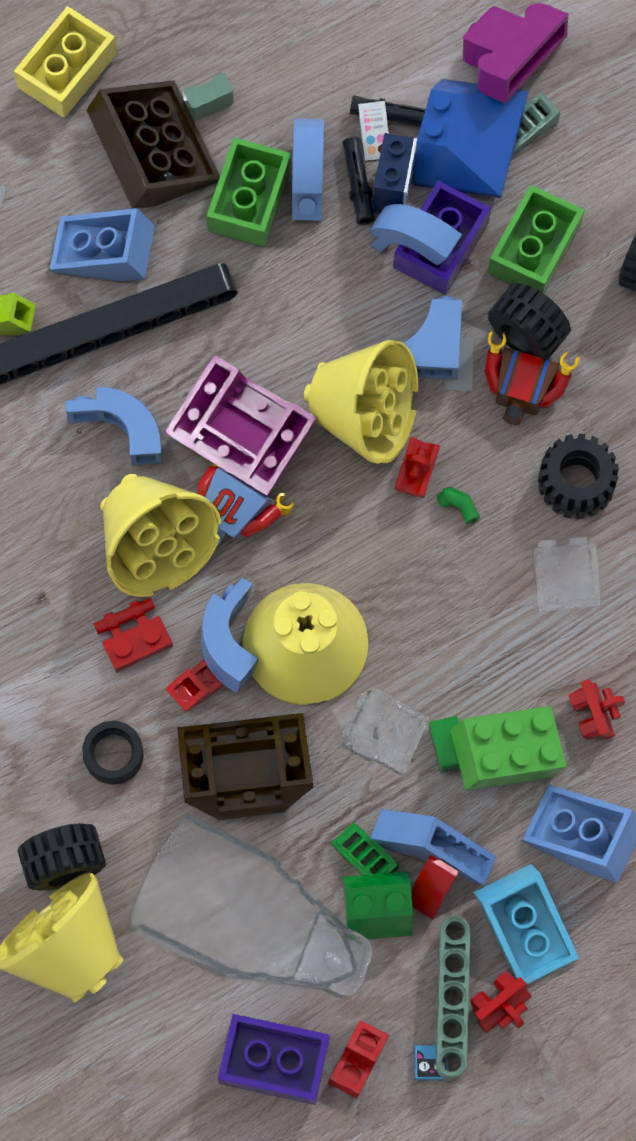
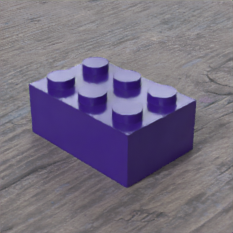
(462, 214)
(273, 1059)

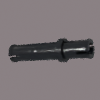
(395, 112)
(363, 210)

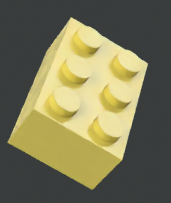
(65, 62)

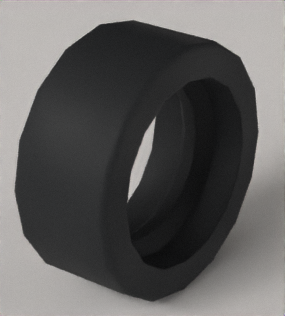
(111, 728)

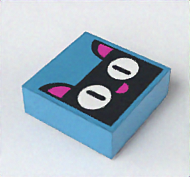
(425, 1063)

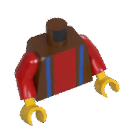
(524, 381)

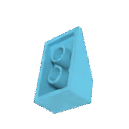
(526, 924)

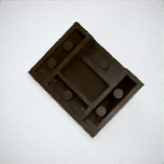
(245, 766)

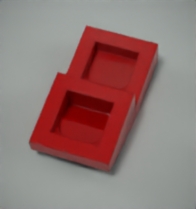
(194, 686)
(432, 886)
(358, 1059)

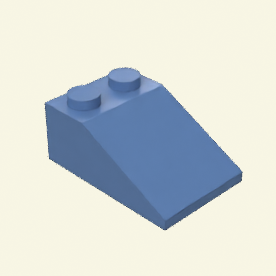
(104, 245)
(583, 832)

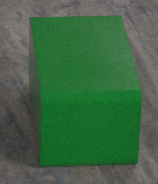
(443, 743)

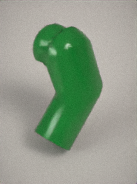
(459, 499)

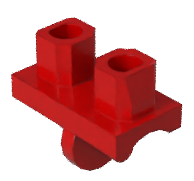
(417, 467)
(590, 697)
(505, 1006)

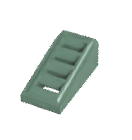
(532, 108)

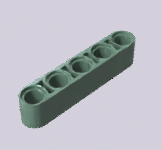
(455, 982)

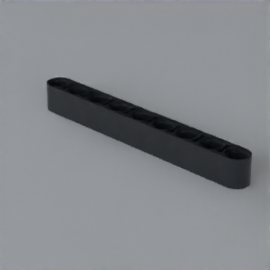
(115, 321)

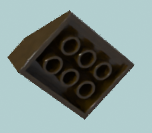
(152, 142)

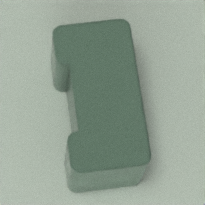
(209, 97)

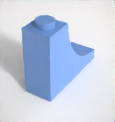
(438, 340)
(427, 836)

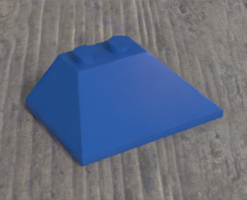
(467, 138)

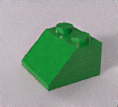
(379, 904)

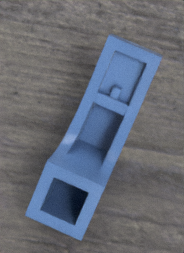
(307, 169)
(414, 230)
(128, 414)
(222, 654)

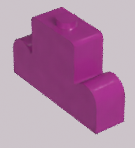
(512, 47)

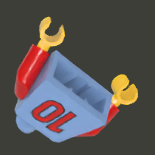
(240, 506)

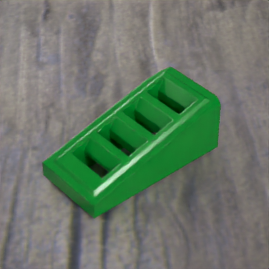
(381, 855)

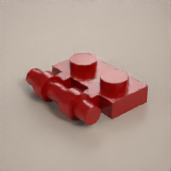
(136, 643)

